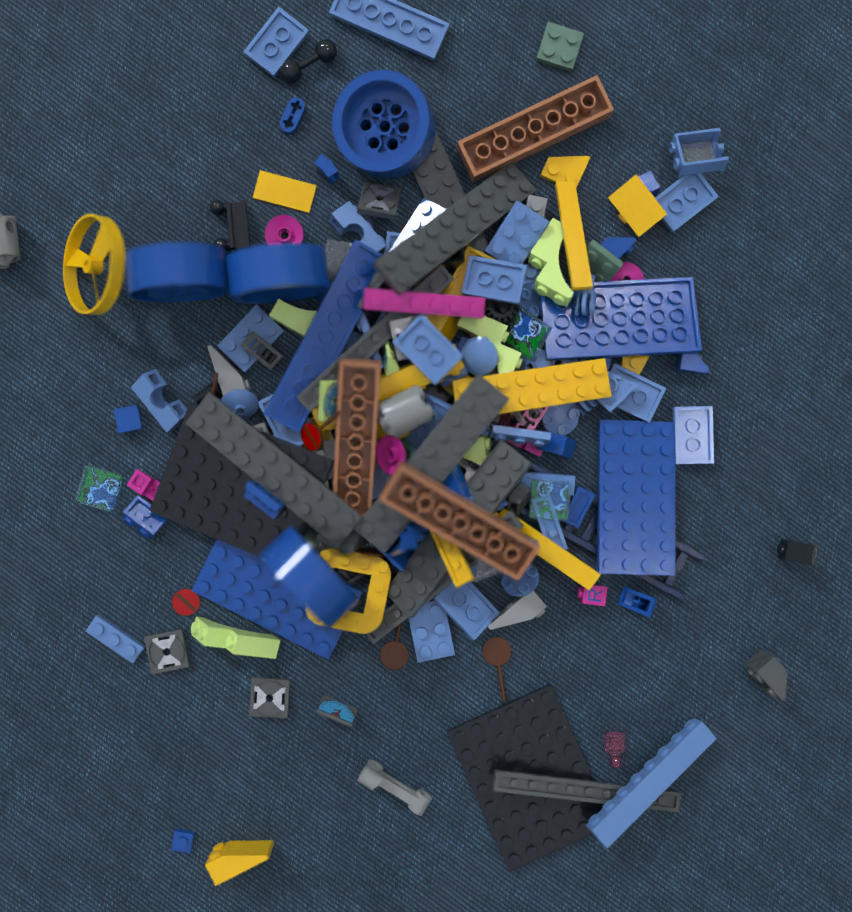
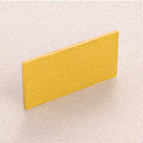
(284, 191)

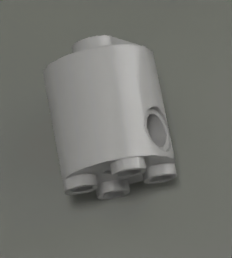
(8, 241)
(404, 411)

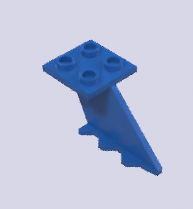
(405, 545)

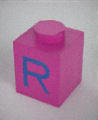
(595, 596)

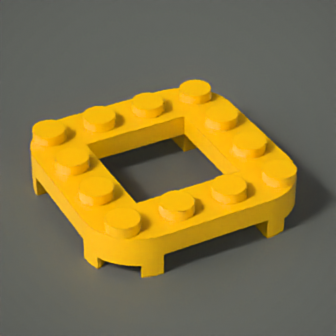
(377, 590)

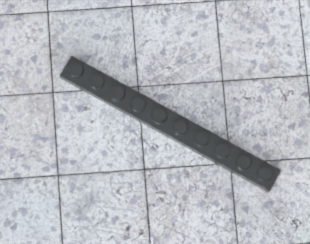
(373, 338)
(395, 615)
(572, 789)

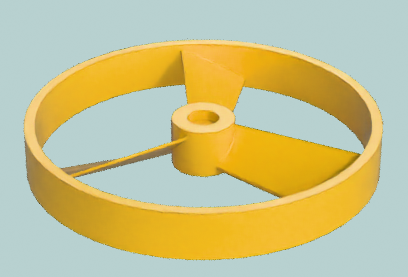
(107, 240)

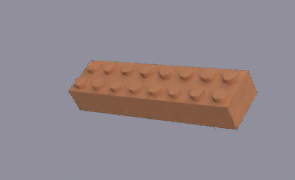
(535, 128)
(356, 431)
(459, 520)

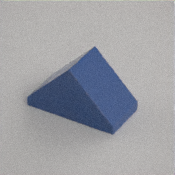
(690, 364)
(559, 445)
(637, 601)

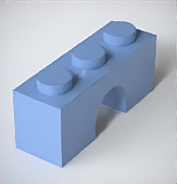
(348, 219)
(149, 390)

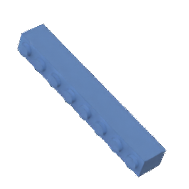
(650, 782)

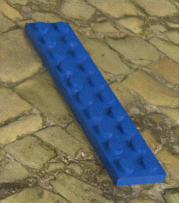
(325, 335)

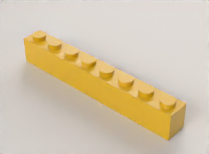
(398, 382)

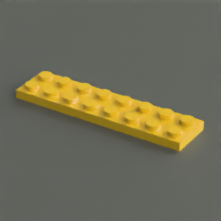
(547, 385)

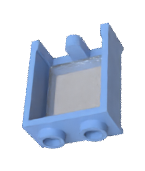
(697, 152)

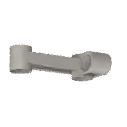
(374, 776)

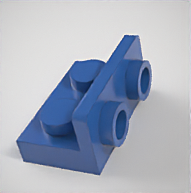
(263, 499)
(139, 516)

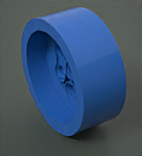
(357, 108)
(176, 272)
(277, 272)
(309, 577)

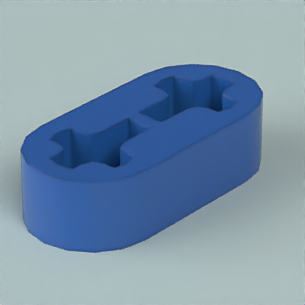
(296, 118)

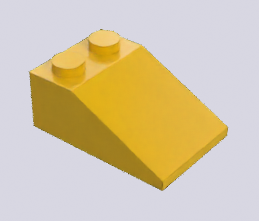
(236, 857)

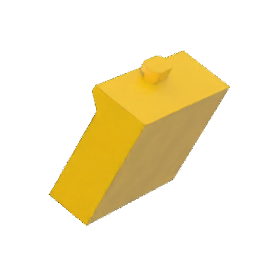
(637, 205)

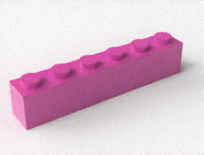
(423, 303)

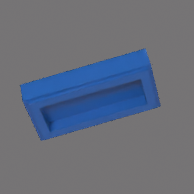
(579, 505)

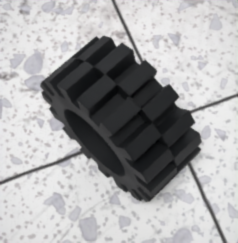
(500, 317)

